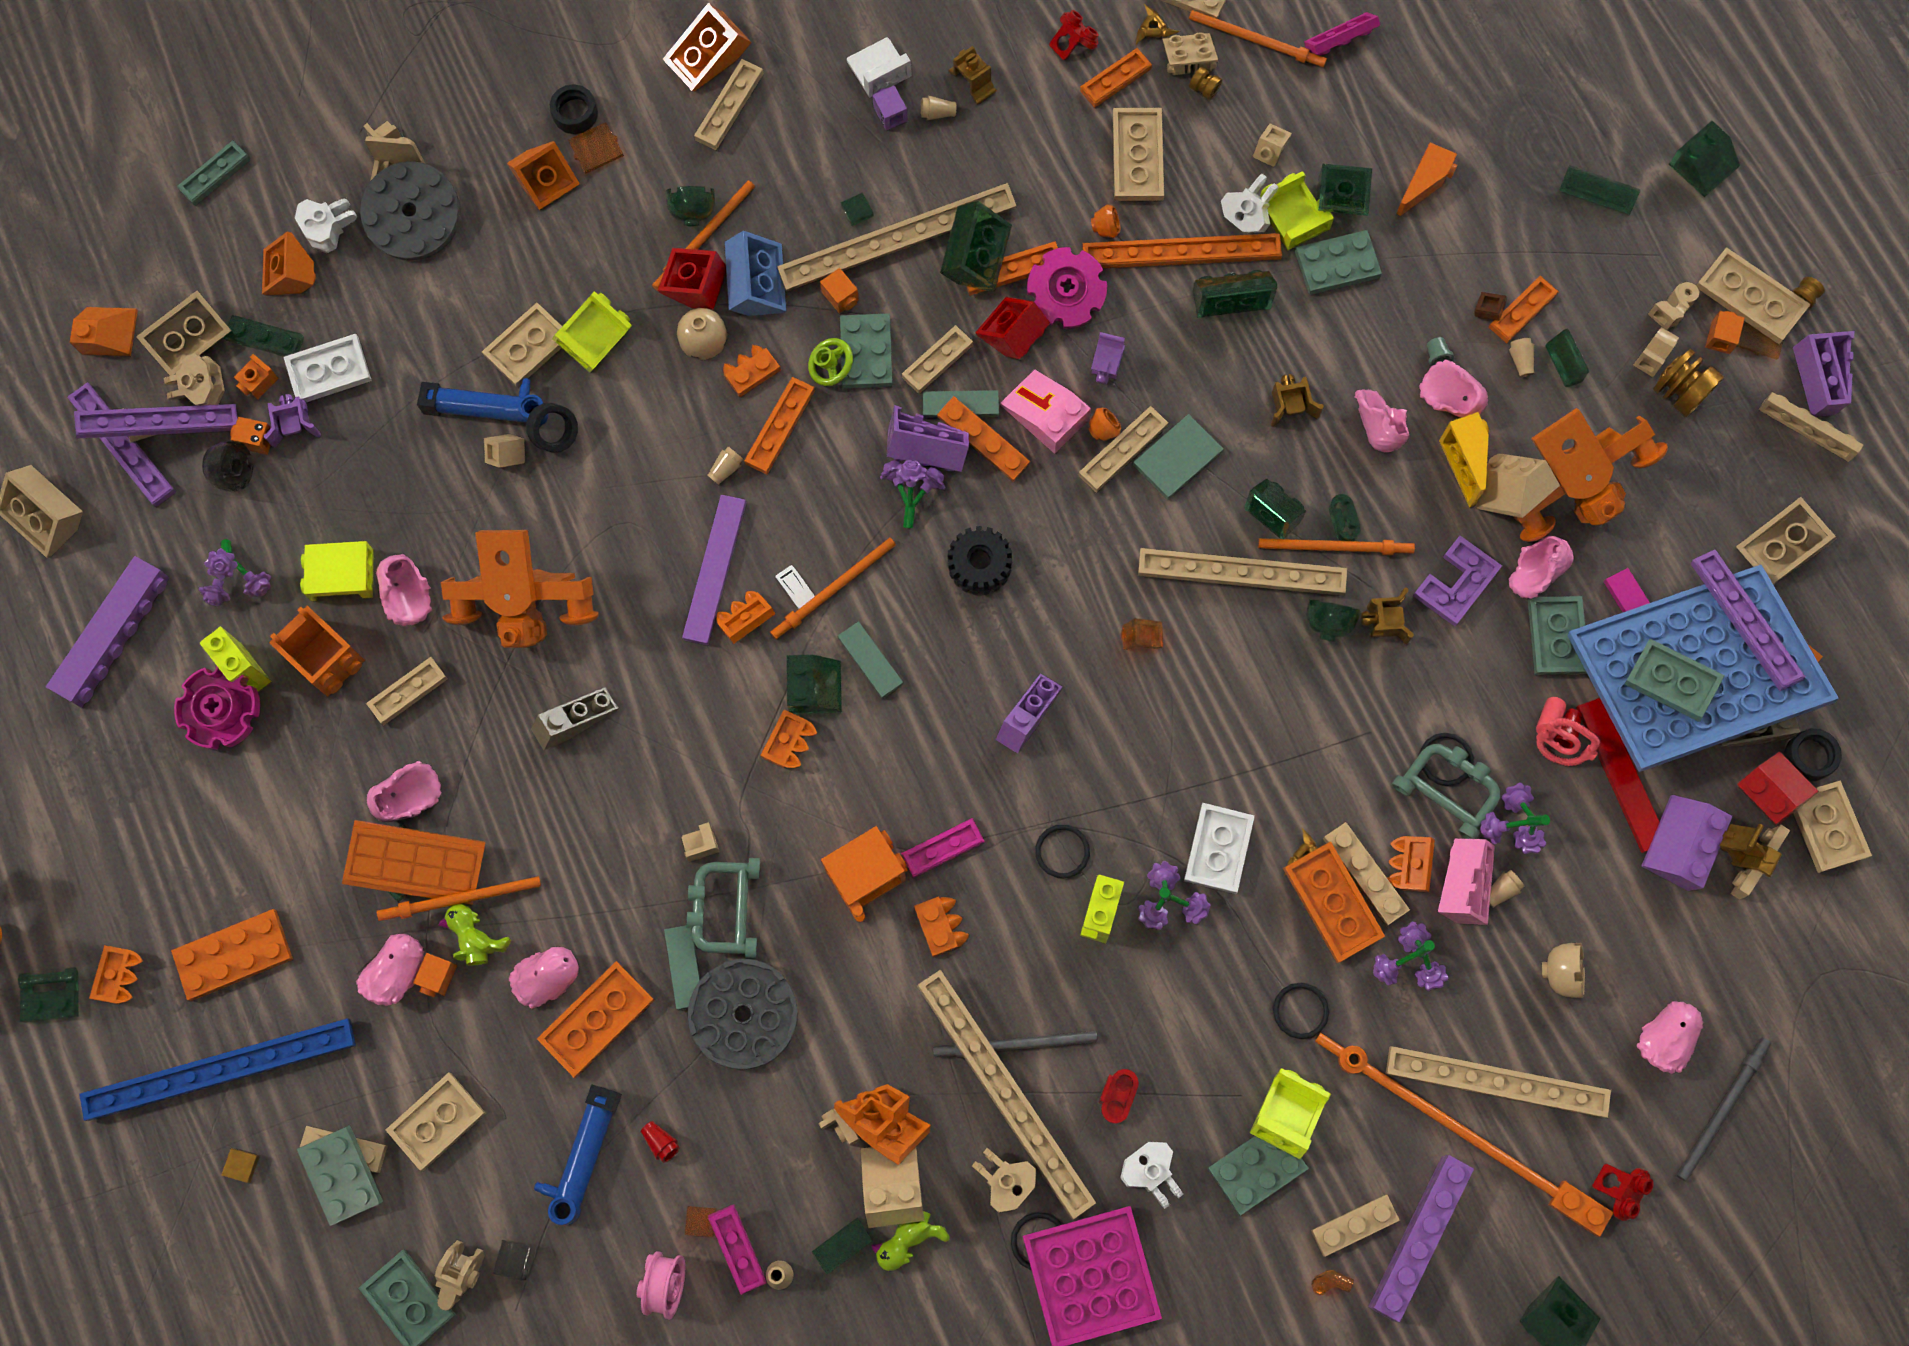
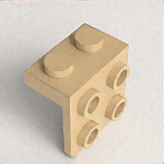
(391, 151)

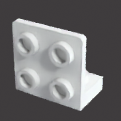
(879, 66)

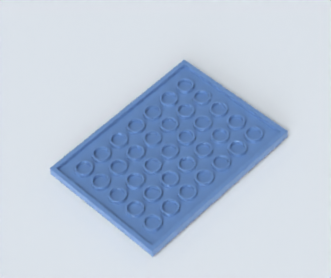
(1701, 631)

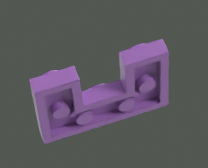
(1477, 573)

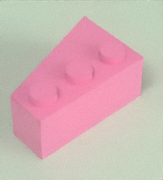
(1468, 882)

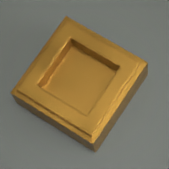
(240, 1165)

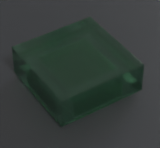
(857, 209)

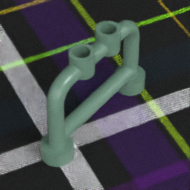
(1456, 758)
(697, 894)

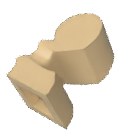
(1672, 312)
(1656, 352)

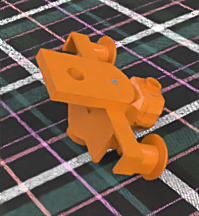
(1587, 469)
(514, 589)

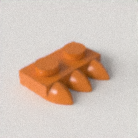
(751, 370)
(744, 616)
(787, 739)
(1414, 863)
(939, 926)
(114, 974)

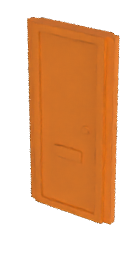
(411, 861)

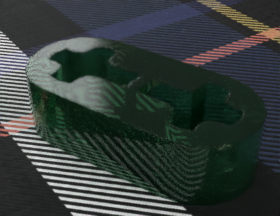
(1339, 520)

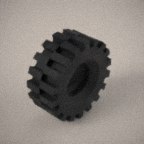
(971, 577)

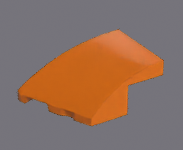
(884, 1121)

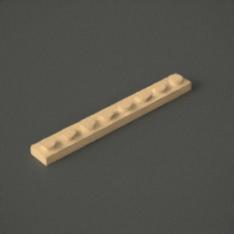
(1242, 571)
(1498, 1082)

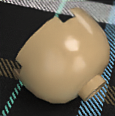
(701, 333)
(1566, 970)

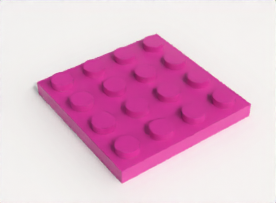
(1091, 1277)

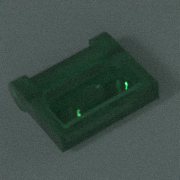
(49, 1004)

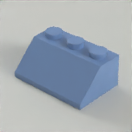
(753, 275)

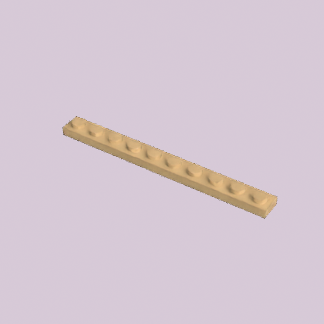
(887, 240)
(1006, 1095)

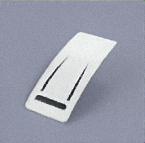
(795, 586)

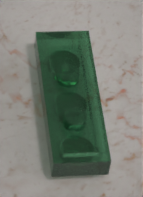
(1599, 189)
(263, 336)

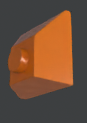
(543, 174)
(286, 267)
(104, 331)

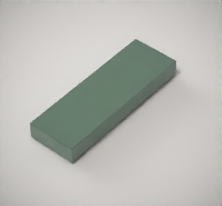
(213, 173)
(979, 402)
(870, 660)
(682, 964)

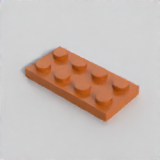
(1333, 902)
(231, 955)
(595, 1019)

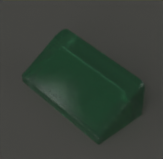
(1567, 359)
(842, 1246)

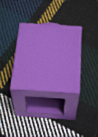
(889, 107)

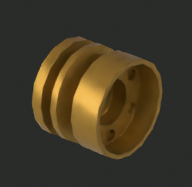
(1687, 382)

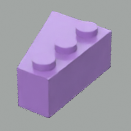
(1825, 371)
(928, 444)

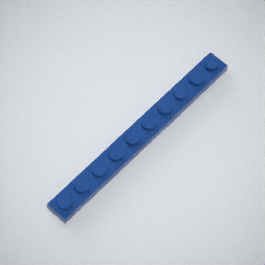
(217, 1070)

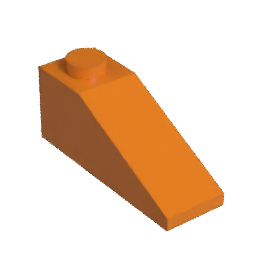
(1430, 175)

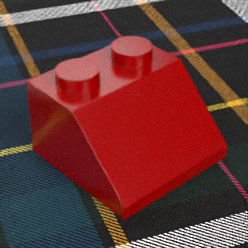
(693, 277)
(1013, 327)
(1777, 788)

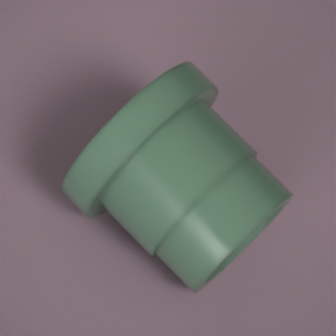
(1439, 351)

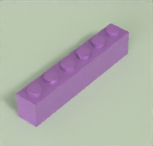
(108, 632)
(1421, 1238)

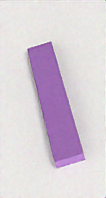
(155, 421)
(128, 454)
(714, 570)
(1747, 620)

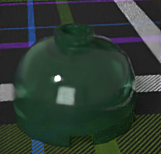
(690, 204)
(1331, 619)

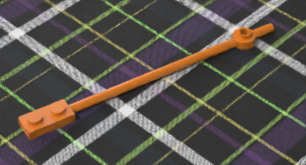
(1564, 1199)

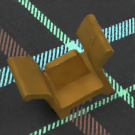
(975, 72)
(1293, 398)
(1387, 617)
(1746, 852)

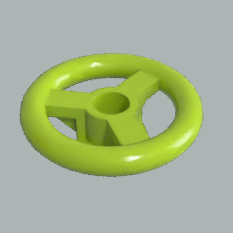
(828, 359)

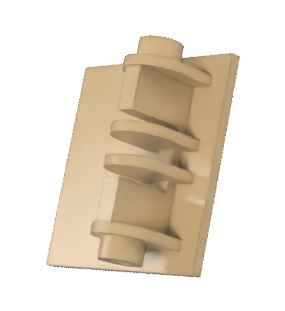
(1190, 50)

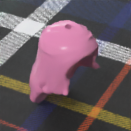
(1447, 385)
(1383, 425)
(1540, 566)
(403, 590)
(415, 791)
(543, 976)
(387, 977)
(1666, 1042)

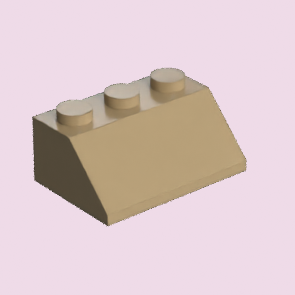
(182, 332)
(1516, 485)
(38, 509)

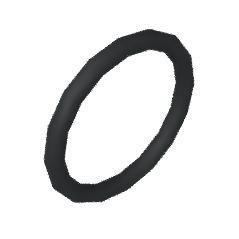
(1459, 740)
(1086, 851)
(1325, 1007)
(1016, 1229)

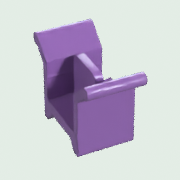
(1107, 357)
(288, 419)

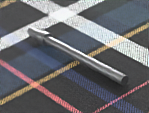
(1024, 1043)
(1751, 1064)

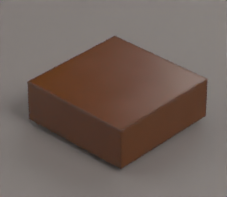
(1490, 306)

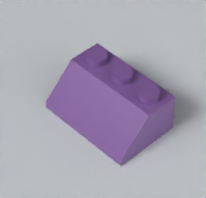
(1686, 842)

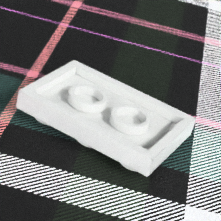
(327, 368)
(1219, 848)

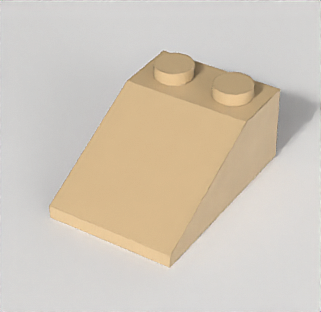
(1787, 541)
(891, 1189)

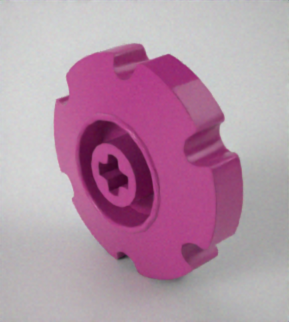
(1085, 291)
(216, 709)

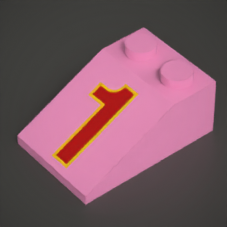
(1047, 410)

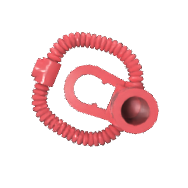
(1550, 725)

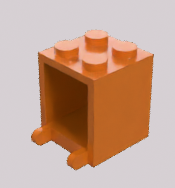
(317, 651)
(865, 870)

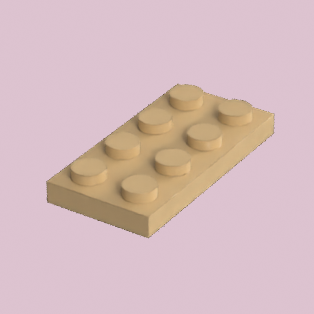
(1138, 154)
(1752, 295)

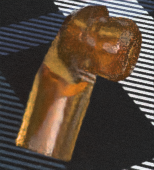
(1329, 1280)

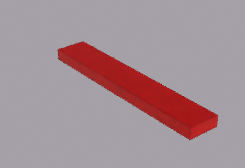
(1621, 773)

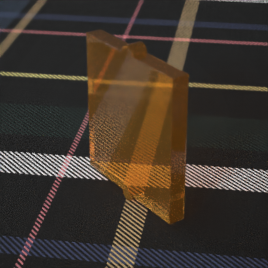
(595, 147)
(1759, 343)

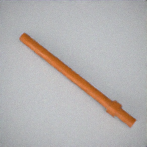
(1301, 54)
(715, 222)
(1386, 547)
(794, 619)
(406, 909)

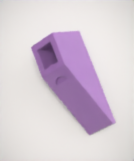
(1028, 713)

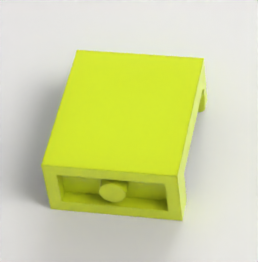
(1295, 212)
(592, 331)
(337, 569)
(233, 658)
(1102, 908)
(1290, 1113)

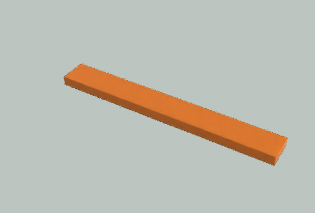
(1186, 250)

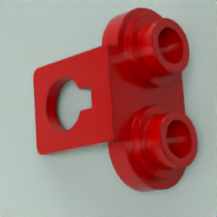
(1079, 33)
(1118, 1095)
(1629, 1193)

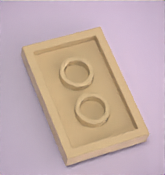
(524, 345)
(1831, 829)
(435, 1121)

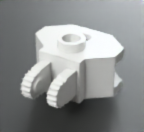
(1251, 205)
(320, 223)
(1153, 1173)

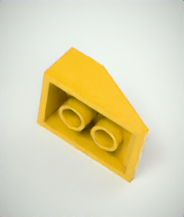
(1467, 452)

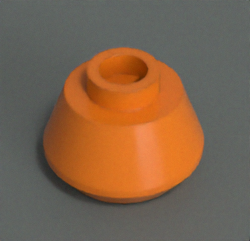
(1106, 222)
(1104, 425)

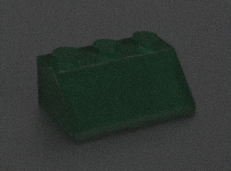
(976, 247)
(1234, 293)

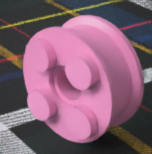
(662, 1285)

